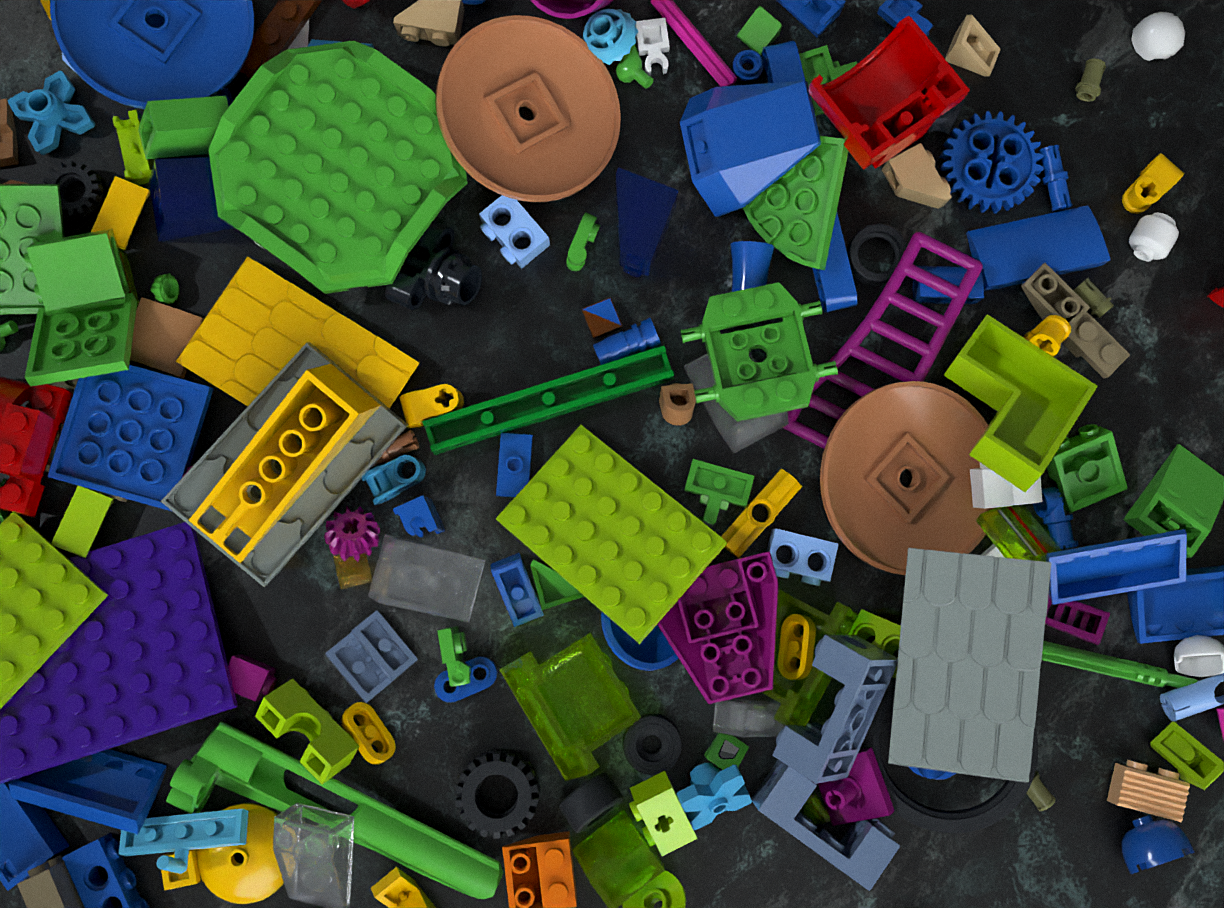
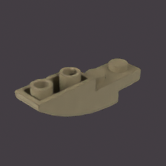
(1087, 337)

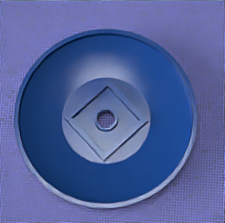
(135, 63)

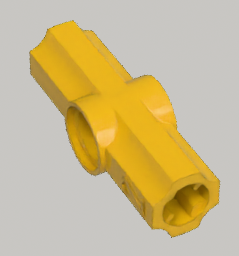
(774, 499)

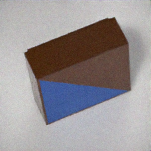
(602, 318)

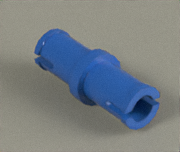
(1055, 178)

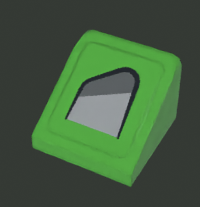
(726, 751)

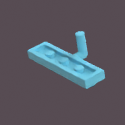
(185, 833)

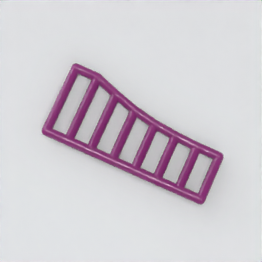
(871, 322)

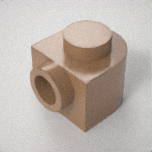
(677, 403)

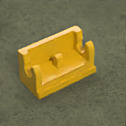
(121, 210)

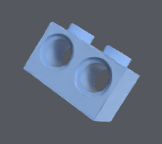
(520, 226)
(801, 548)

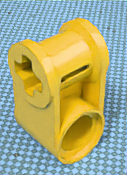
(1152, 183)
(1049, 334)
(427, 404)

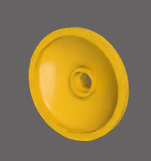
(257, 875)

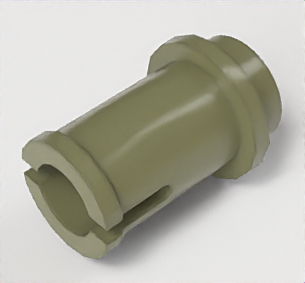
(1089, 86)
(1093, 298)
(1039, 794)

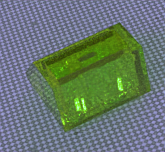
(618, 860)

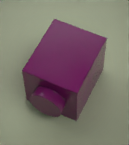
(251, 677)

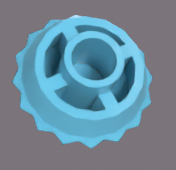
(610, 34)

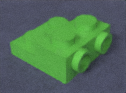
(1087, 468)

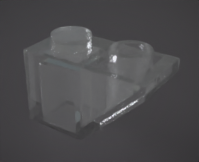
(746, 718)

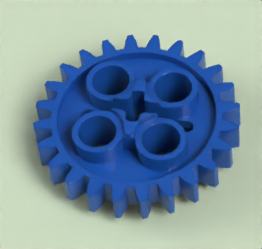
(1018, 168)

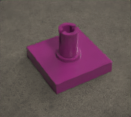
(860, 794)

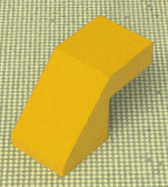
(400, 891)

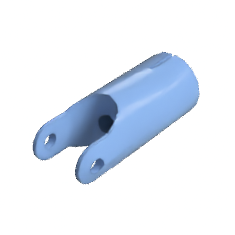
(1192, 698)

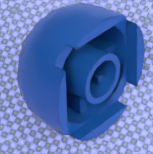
(1153, 843)

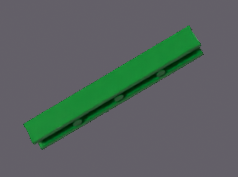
(548, 400)

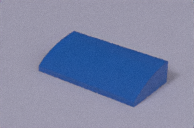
(1016, 249)
(1118, 567)
(1180, 608)
(97, 787)
(26, 838)

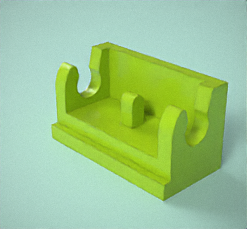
(136, 165)
(82, 521)

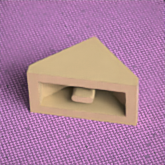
(973, 48)

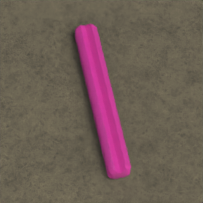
(695, 42)

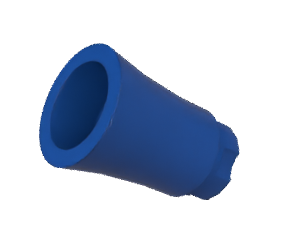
(750, 264)

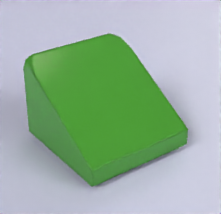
(760, 30)

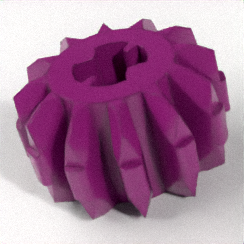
(352, 533)

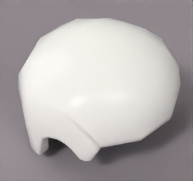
(1158, 36)
(1199, 656)

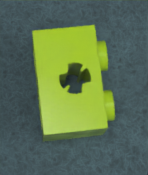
(662, 813)

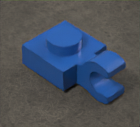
(896, 10)

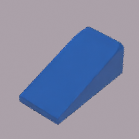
(516, 589)

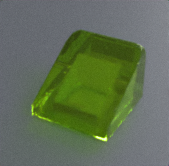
(815, 810)

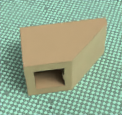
(431, 21)
(916, 178)

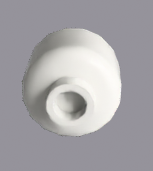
(1153, 237)

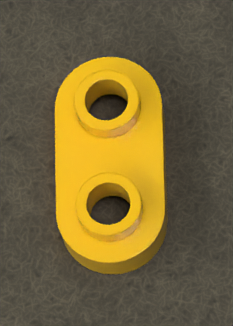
(796, 646)
(369, 733)

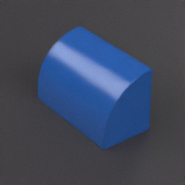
(952, 274)

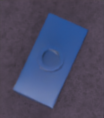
(513, 464)

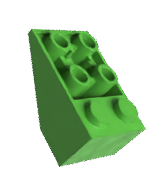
(1180, 497)

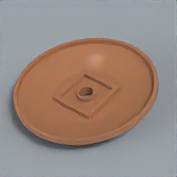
(537, 67)
(871, 444)

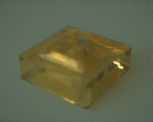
(352, 572)

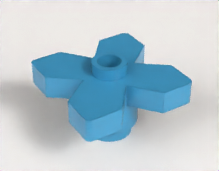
(51, 112)
(712, 793)

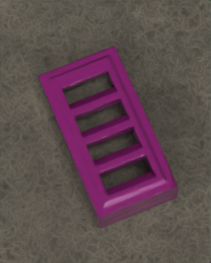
(1098, 628)

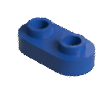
(468, 689)

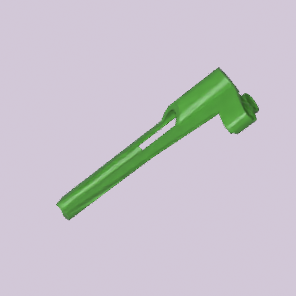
(257, 772)

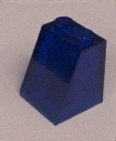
(184, 198)
(642, 220)

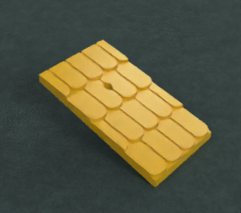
(265, 323)

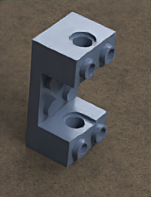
(830, 749)
(860, 853)

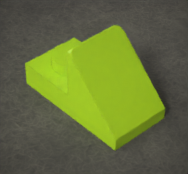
(1191, 758)

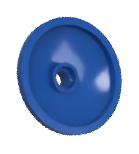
(649, 655)

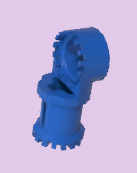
(1054, 517)

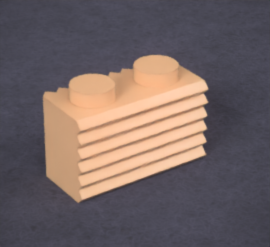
(1148, 792)

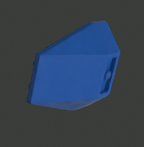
(746, 139)

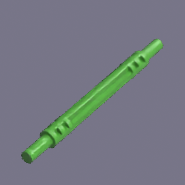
(1112, 666)

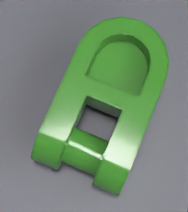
(586, 232)

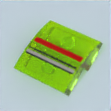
(1017, 533)

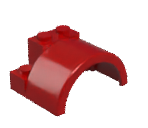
(882, 98)
(27, 440)

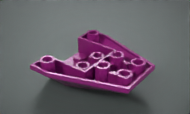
(727, 628)

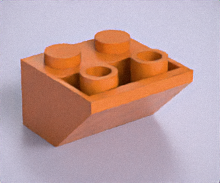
(540, 872)

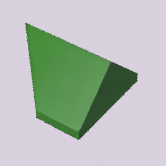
(551, 587)

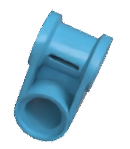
(388, 481)

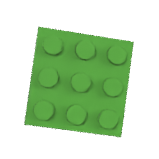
(82, 341)

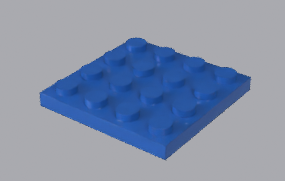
(131, 434)

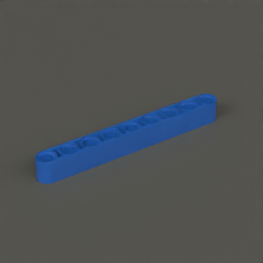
(836, 282)

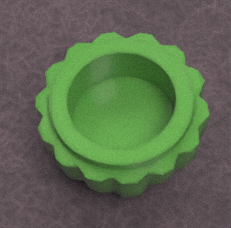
(165, 288)

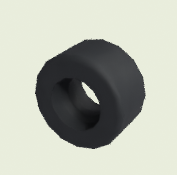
(591, 802)

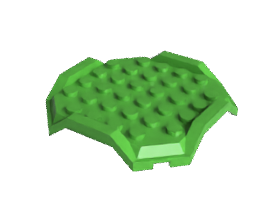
(333, 164)

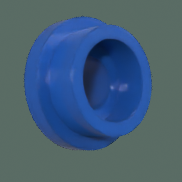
(751, 57)

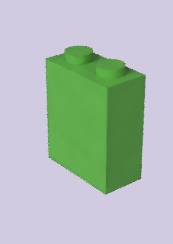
(180, 126)
(77, 270)

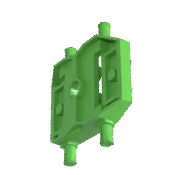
(765, 387)

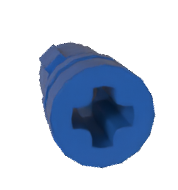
(628, 342)

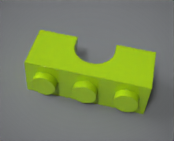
(295, 710)

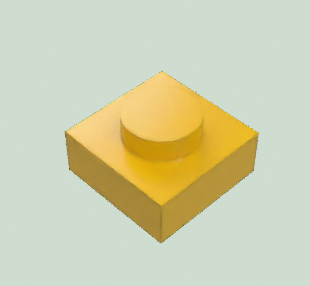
(189, 877)

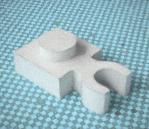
(653, 41)

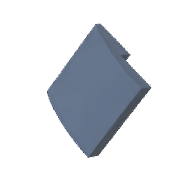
(371, 656)

